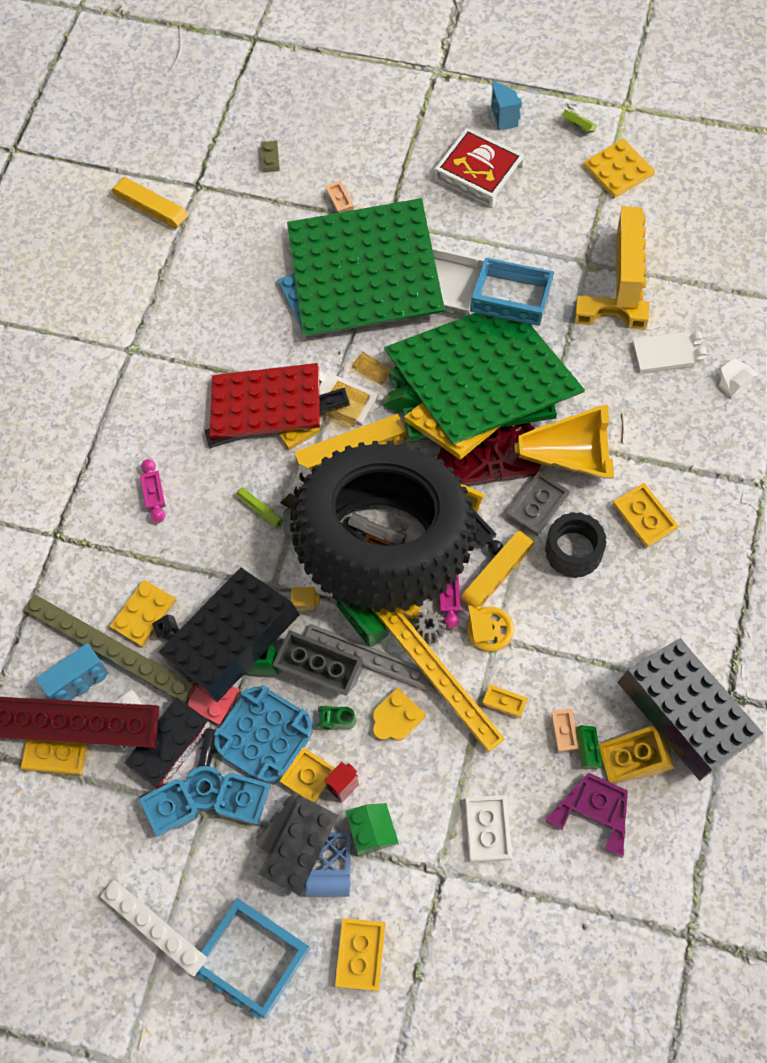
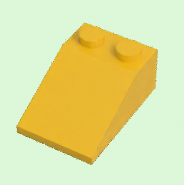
(636, 756)

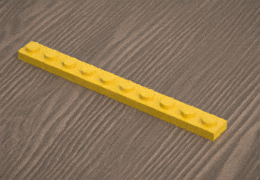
(441, 678)

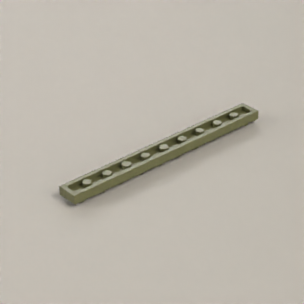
(109, 648)

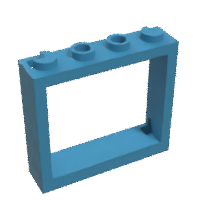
(509, 309)
(238, 997)

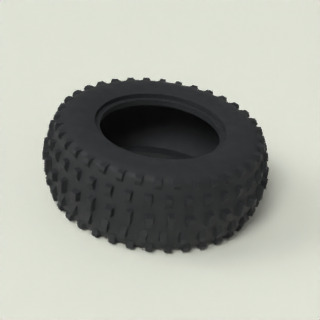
(377, 573)

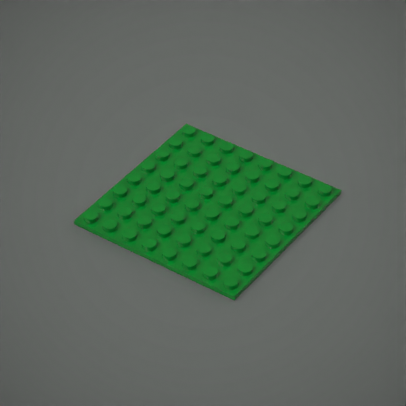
(364, 267)
(482, 373)

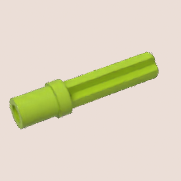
(265, 512)

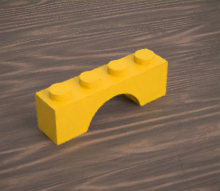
(591, 308)

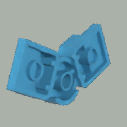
(181, 801)

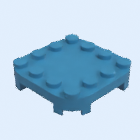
(263, 734)

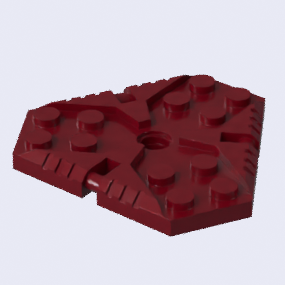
(492, 454)

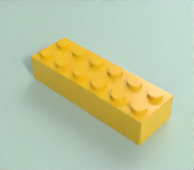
(630, 257)

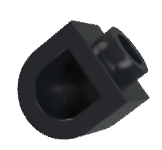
(166, 627)

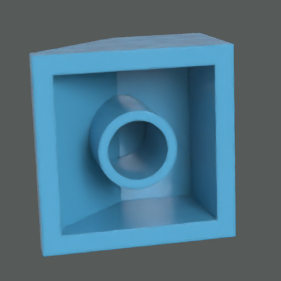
(505, 106)

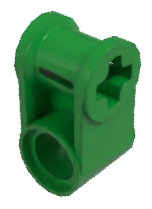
(334, 718)

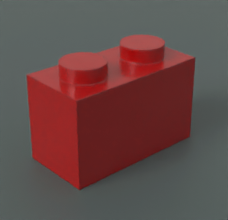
(342, 781)

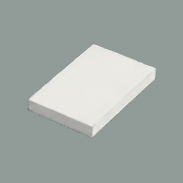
(488, 828)

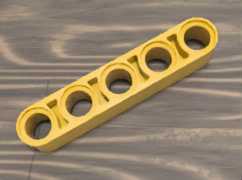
(149, 202)
(497, 570)

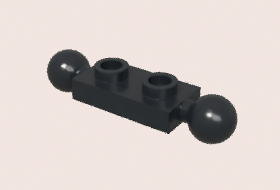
(485, 535)

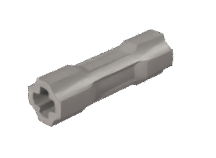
(364, 525)

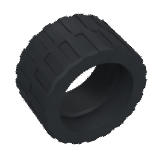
(583, 525)

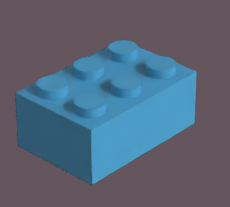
(73, 675)

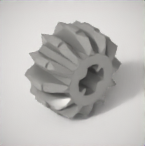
(437, 626)

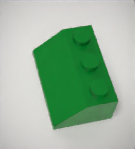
(364, 622)

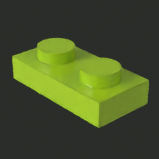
(585, 124)

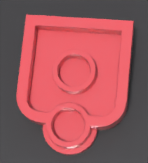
(210, 709)

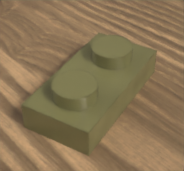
(270, 156)

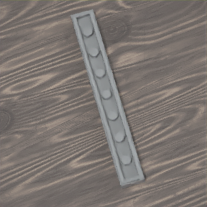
(375, 659)

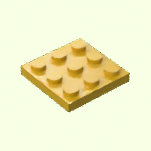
(618, 168)

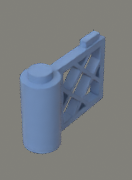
(331, 882)

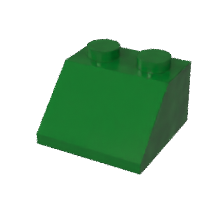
(371, 828)

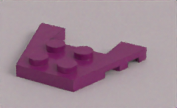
(599, 802)

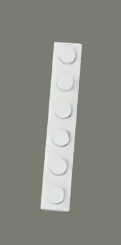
(154, 927)

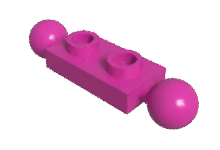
(153, 491)
(451, 604)

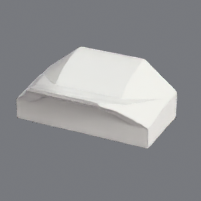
(736, 377)

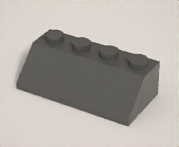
(319, 663)

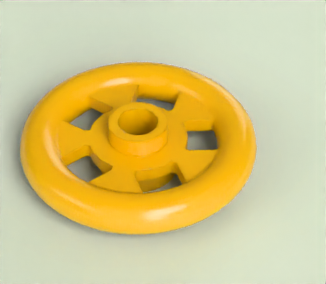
(502, 639)

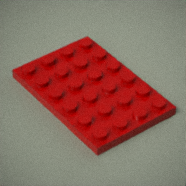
(265, 401)

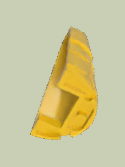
(571, 444)

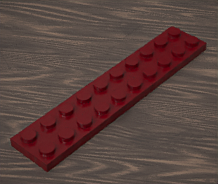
(79, 722)

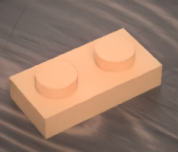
(339, 197)
(564, 730)

